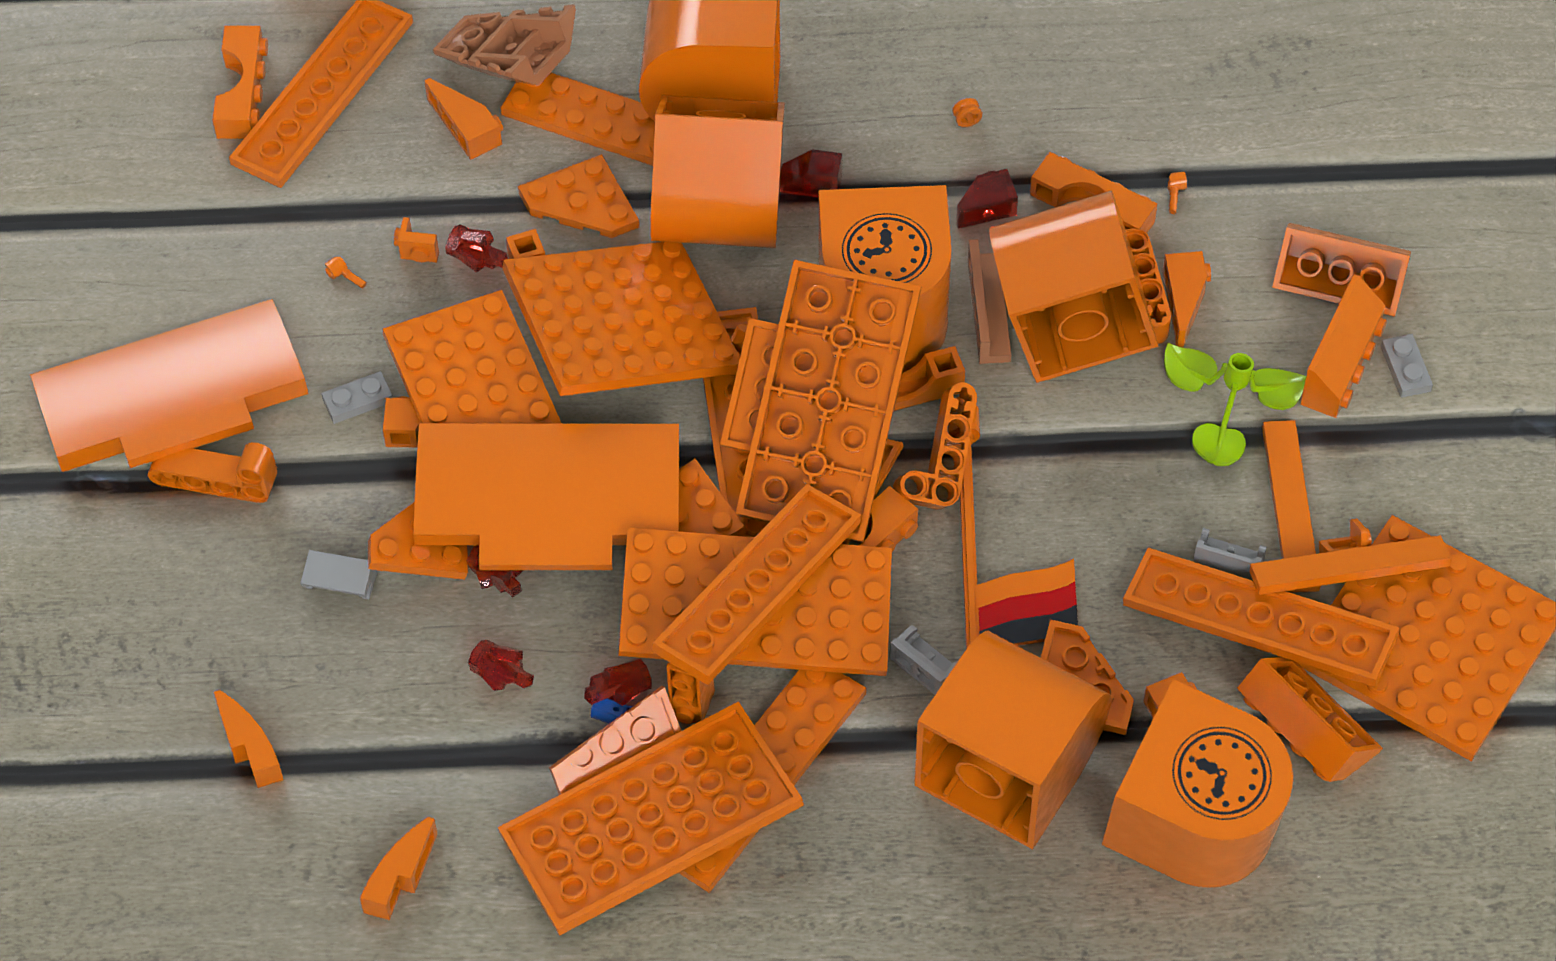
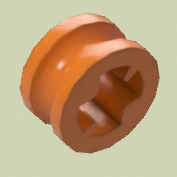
(967, 112)

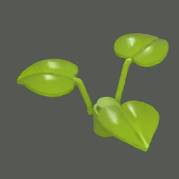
(1193, 368)

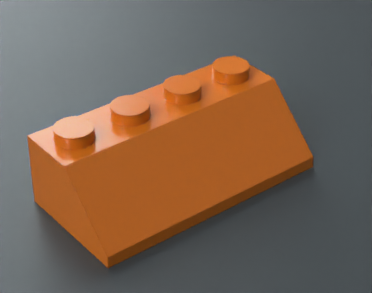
(1324, 262)
(1344, 349)
(1308, 718)

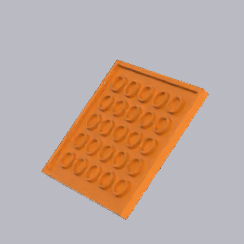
(621, 317)
(1458, 648)

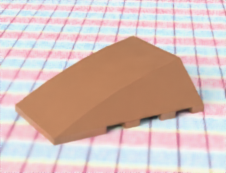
(512, 46)

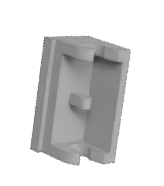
(1226, 556)
(338, 574)
(920, 659)

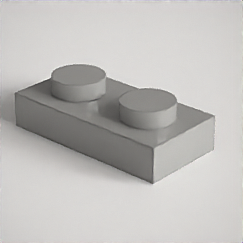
(1406, 365)
(356, 397)

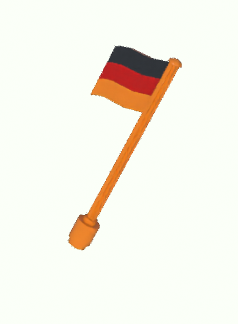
(1016, 604)

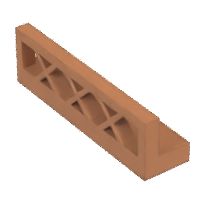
(988, 307)

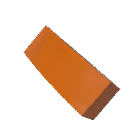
(248, 741)
(399, 870)

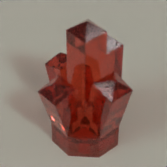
(474, 248)
(502, 579)
(499, 665)
(619, 682)

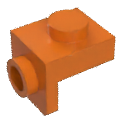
(415, 245)
(1359, 537)

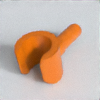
(1176, 182)
(337, 266)

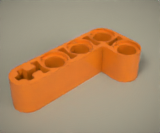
(1150, 282)
(944, 444)
(218, 473)

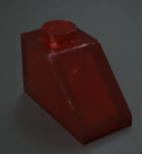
(811, 173)
(988, 199)

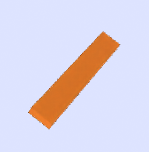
(1289, 491)
(1350, 565)

